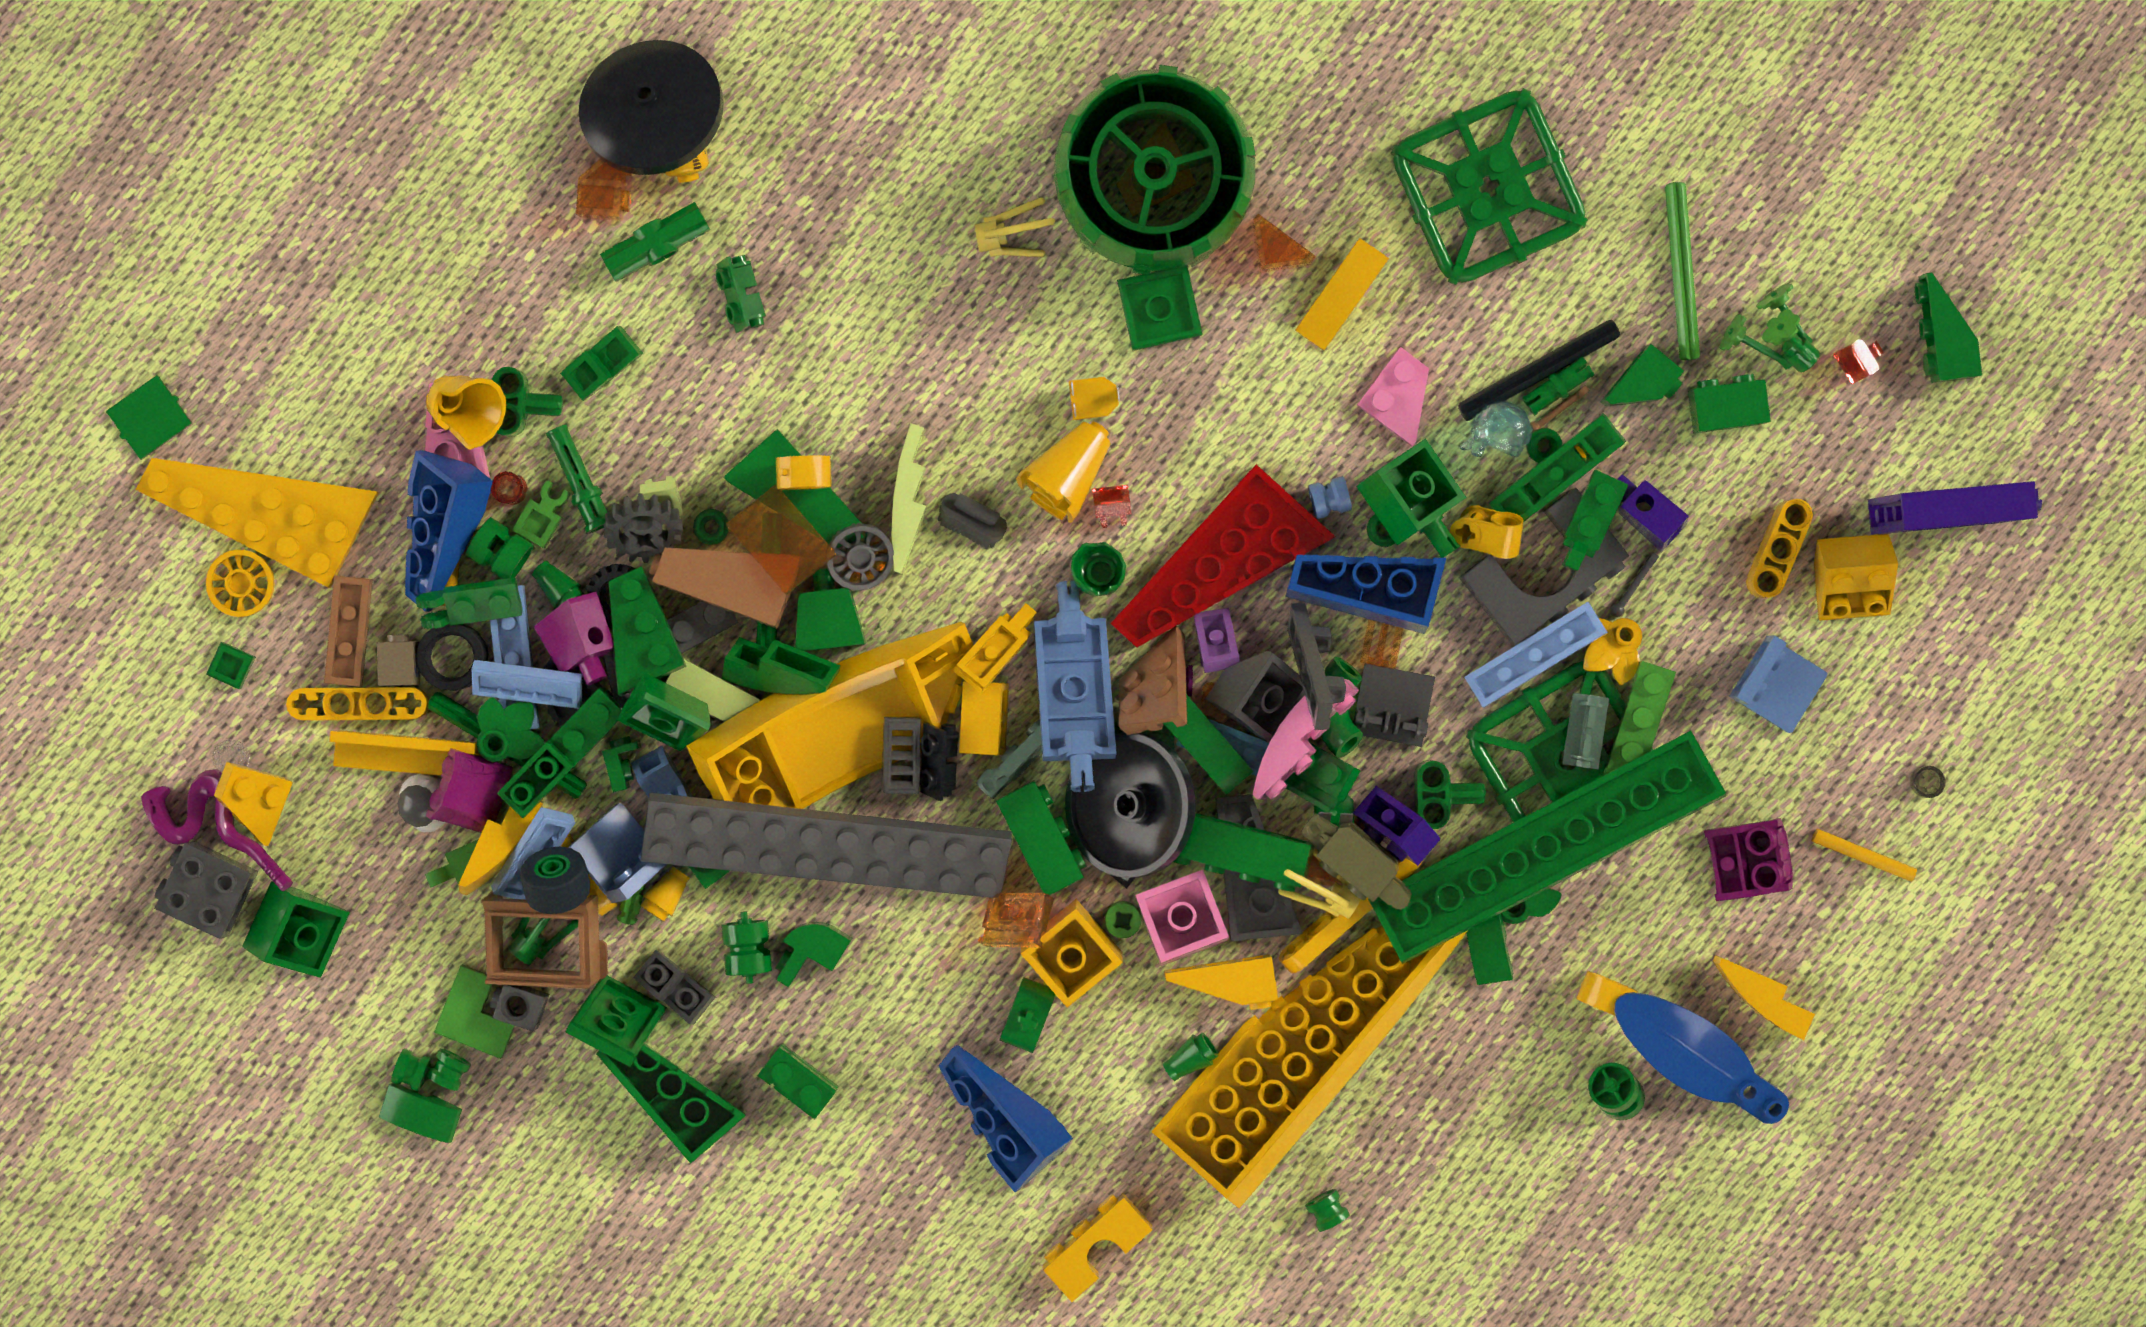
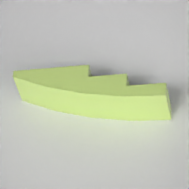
(906, 513)
(722, 697)

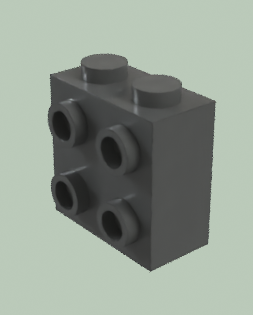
(205, 889)

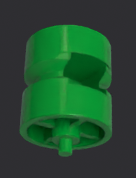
(746, 947)
(1616, 1091)

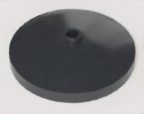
(651, 107)
(1138, 810)

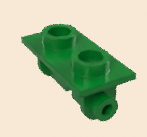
(734, 278)

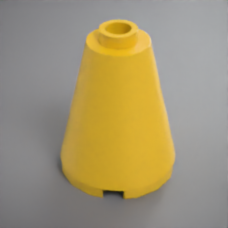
(1067, 470)

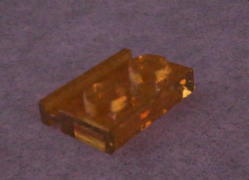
(1016, 920)

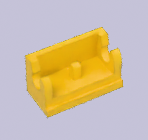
(984, 719)

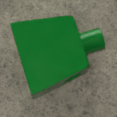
(827, 616)

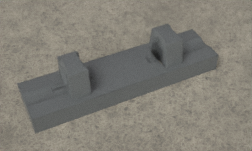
(1307, 643)

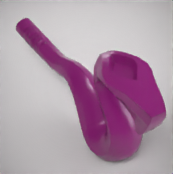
(199, 792)

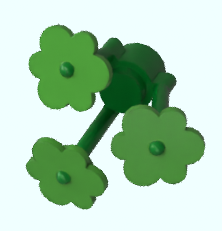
(1785, 328)

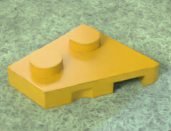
(253, 798)

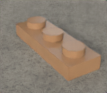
(348, 631)

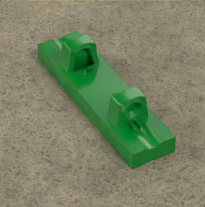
(1560, 469)

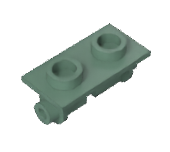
(1585, 730)

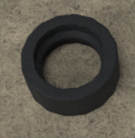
(424, 654)

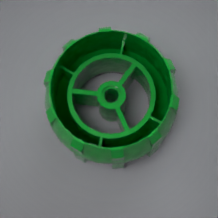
(1169, 97)

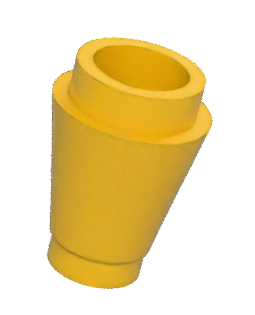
(665, 894)

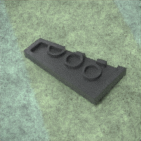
(1252, 907)

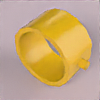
(803, 472)
(1601, 992)

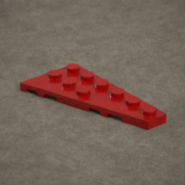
(1236, 545)

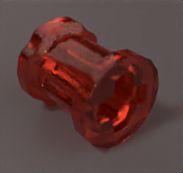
(519, 491)

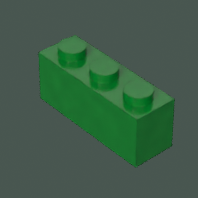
(1041, 837)

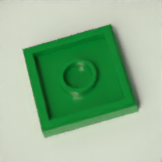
(1159, 308)

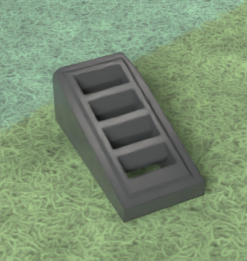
(901, 786)

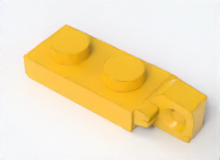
(995, 648)

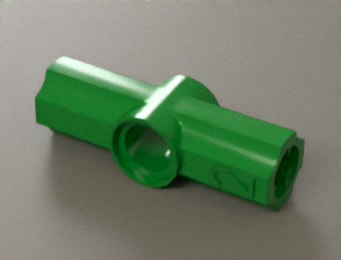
(655, 241)

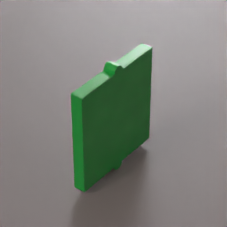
(149, 417)

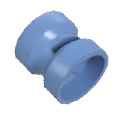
(1330, 497)

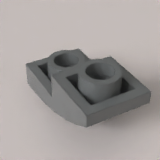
(674, 987)

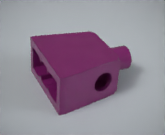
(577, 636)

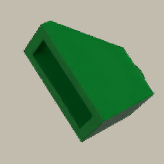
(1645, 380)

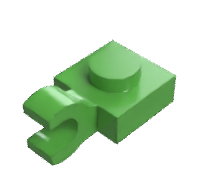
(457, 864)

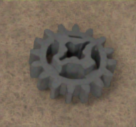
(642, 527)

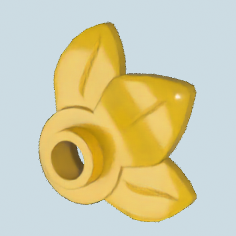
(1613, 652)

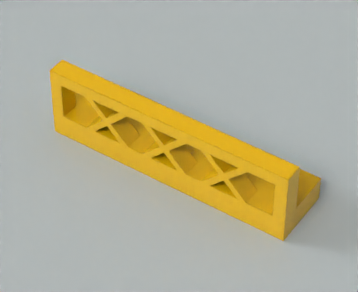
(394, 752)

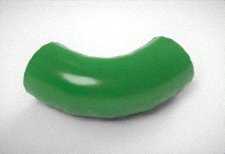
(1342, 734)

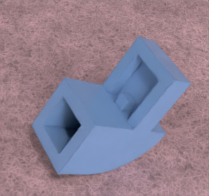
(659, 774)

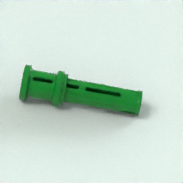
(560, 439)

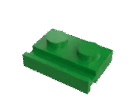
(1324, 781)

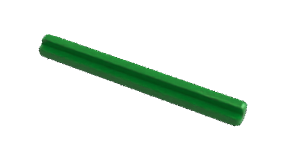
(468, 722)

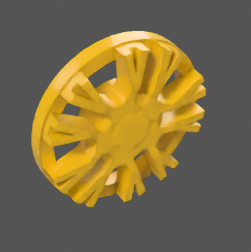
(240, 583)

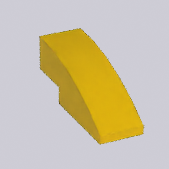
(1341, 294)
(494, 849)
(1765, 997)

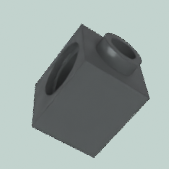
(535, 1002)

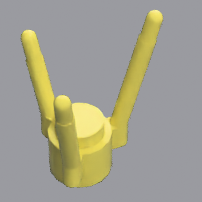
(993, 234)
(1337, 901)

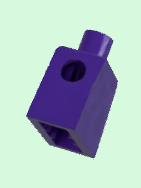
(1658, 524)

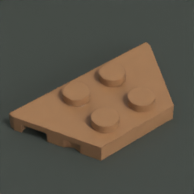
(1155, 687)

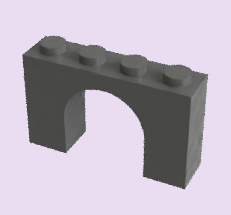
(1520, 613)

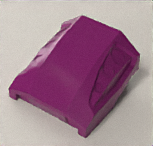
(469, 790)
(1746, 853)

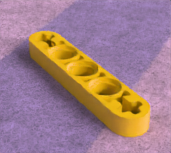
(1329, 929)

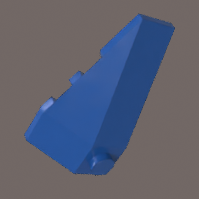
(446, 512)

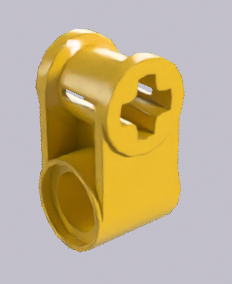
(1490, 531)

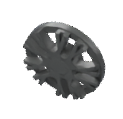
(860, 556)

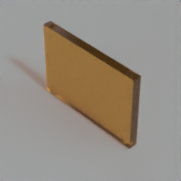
(781, 539)

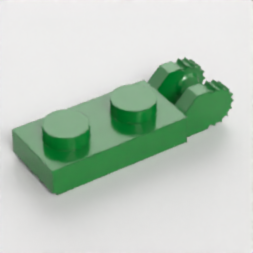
(471, 603)

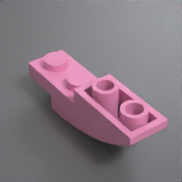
(1289, 747)

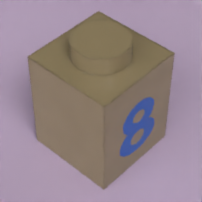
(397, 661)

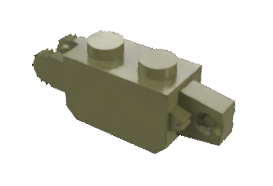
(1358, 860)

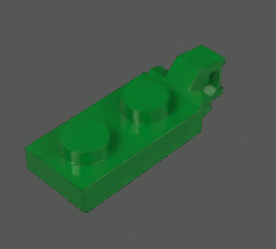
(1592, 518)

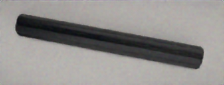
(1540, 369)

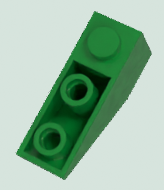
(1950, 342)

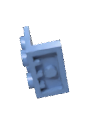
(1778, 684)
(614, 854)

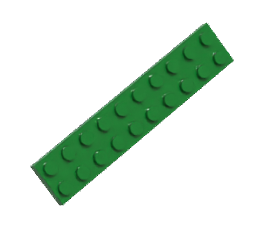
(1551, 845)

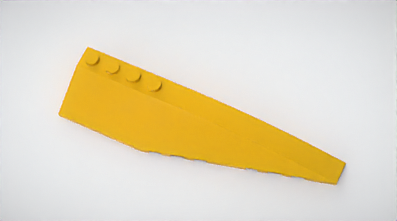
(1293, 1063)

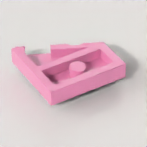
(1398, 396)

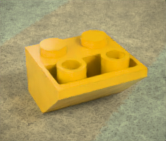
(1855, 576)

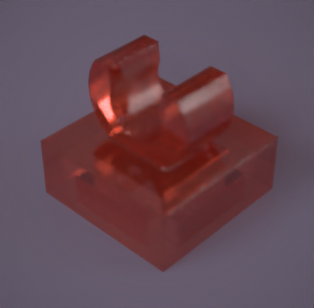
(1858, 359)
(1112, 502)

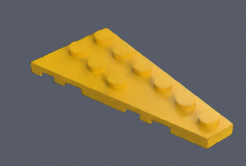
(283, 518)

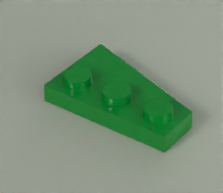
(640, 632)

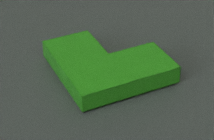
(465, 1019)

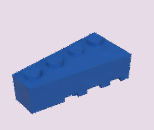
(1370, 587)

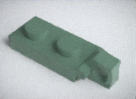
(1014, 763)

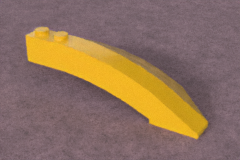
(809, 745)

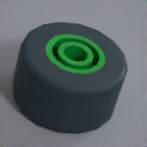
(555, 880)

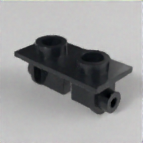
(936, 774)

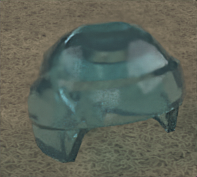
(1501, 427)

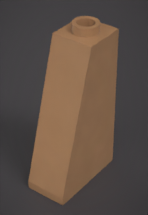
(722, 580)

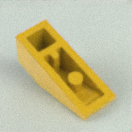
(1236, 980)

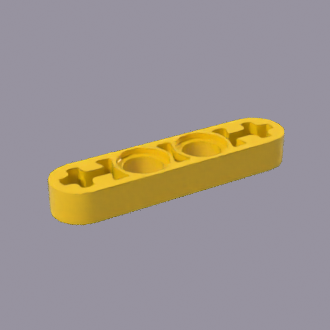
(358, 707)

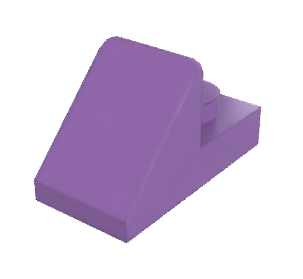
(1216, 640)

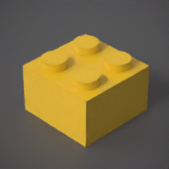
(1073, 953)

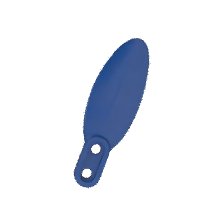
(1696, 1055)

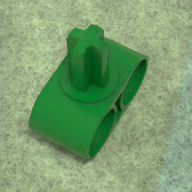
(524, 402)
(1443, 793)
(1027, 1015)

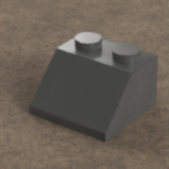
(1257, 693)

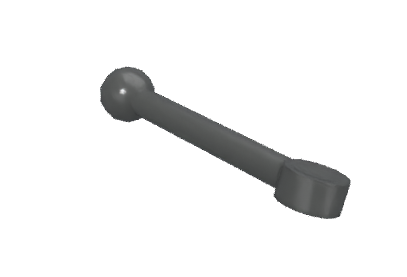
(1617, 609)

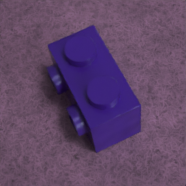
(1397, 826)

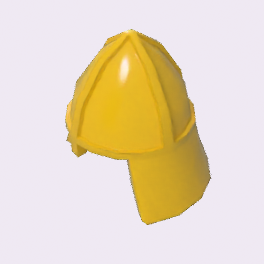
(467, 408)

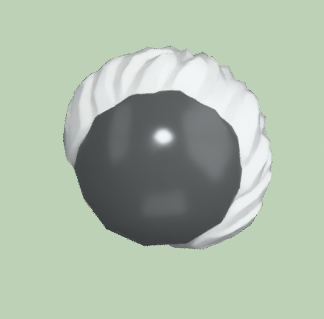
(414, 802)

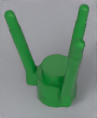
(529, 942)

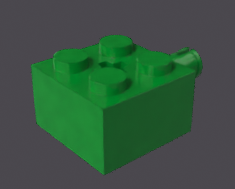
(1413, 496)

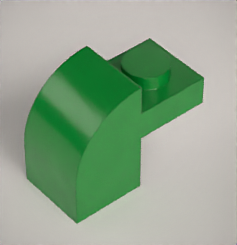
(813, 940)

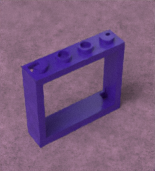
(1954, 508)

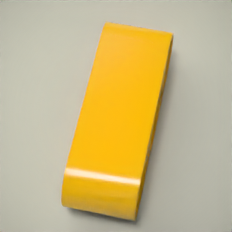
(1792, 536)

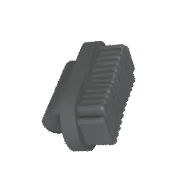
(972, 520)

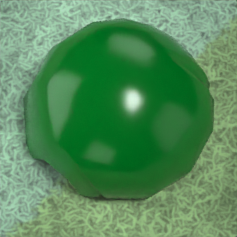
(1098, 569)

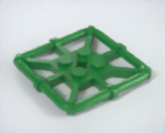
(1479, 208)
(1544, 749)

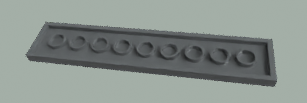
(825, 845)

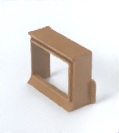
(592, 951)

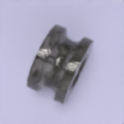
(1933, 772)

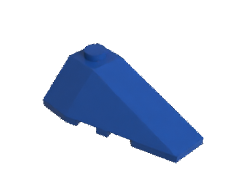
(1016, 1126)

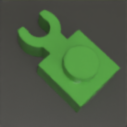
(538, 519)

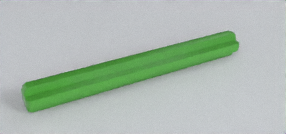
(1682, 271)

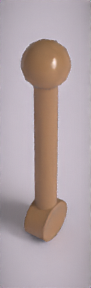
(1577, 395)

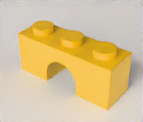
(1117, 1222)

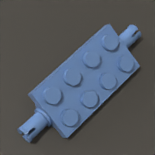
(1074, 688)

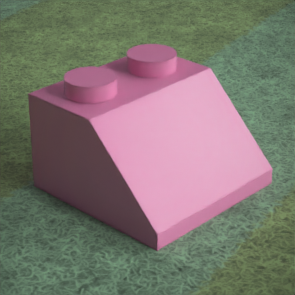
(1182, 918)

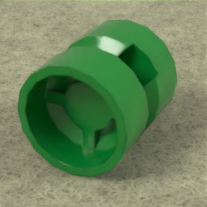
(511, 555)

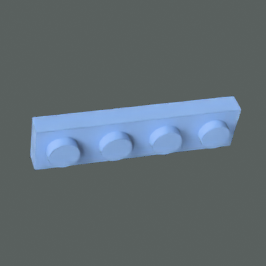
(513, 645)
(1536, 654)

